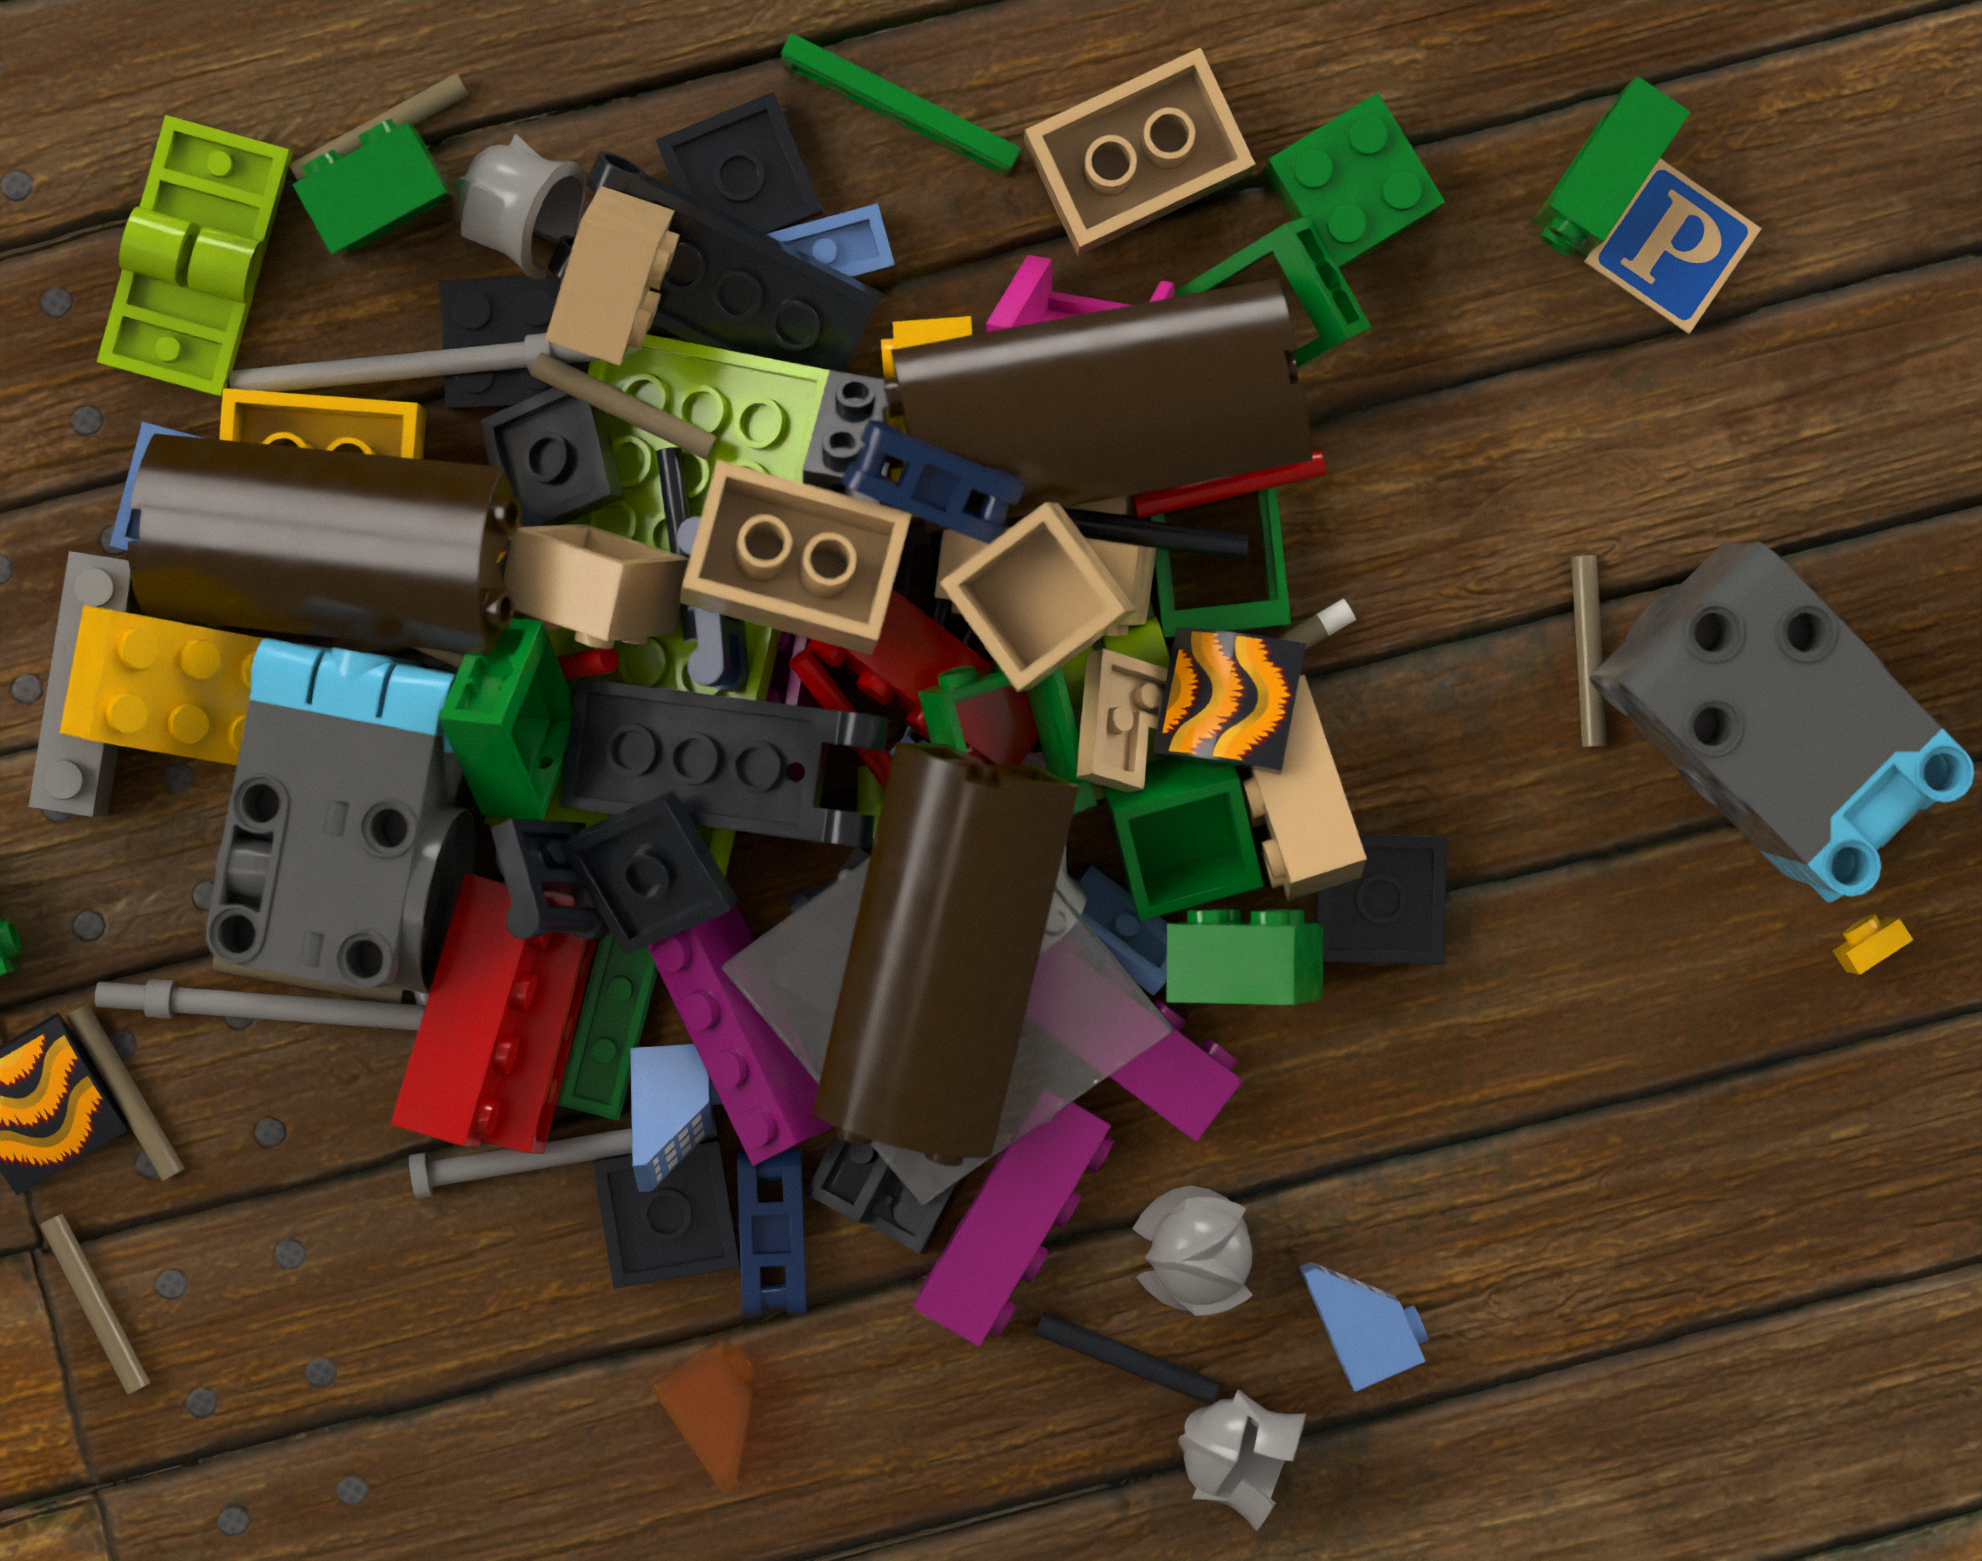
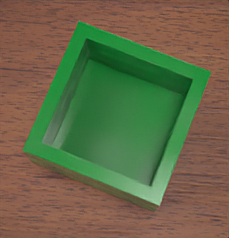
(1355, 181)
(372, 187)
(1183, 837)
(1245, 962)

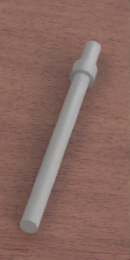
(403, 366)
(166, 999)

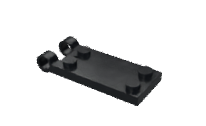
(739, 285)
(719, 757)

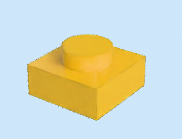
(1871, 942)

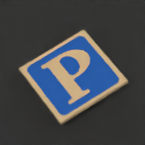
(1674, 246)

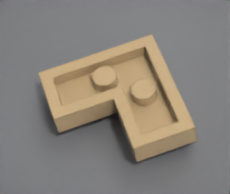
(1117, 717)

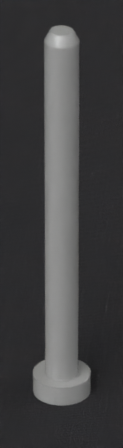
(429, 1174)

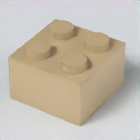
(607, 283)
(595, 583)
(1037, 596)

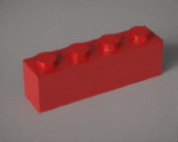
(909, 657)
(469, 1020)
(545, 1040)

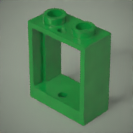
(1609, 169)
(1313, 278)
(1233, 617)
(1049, 707)
(509, 720)

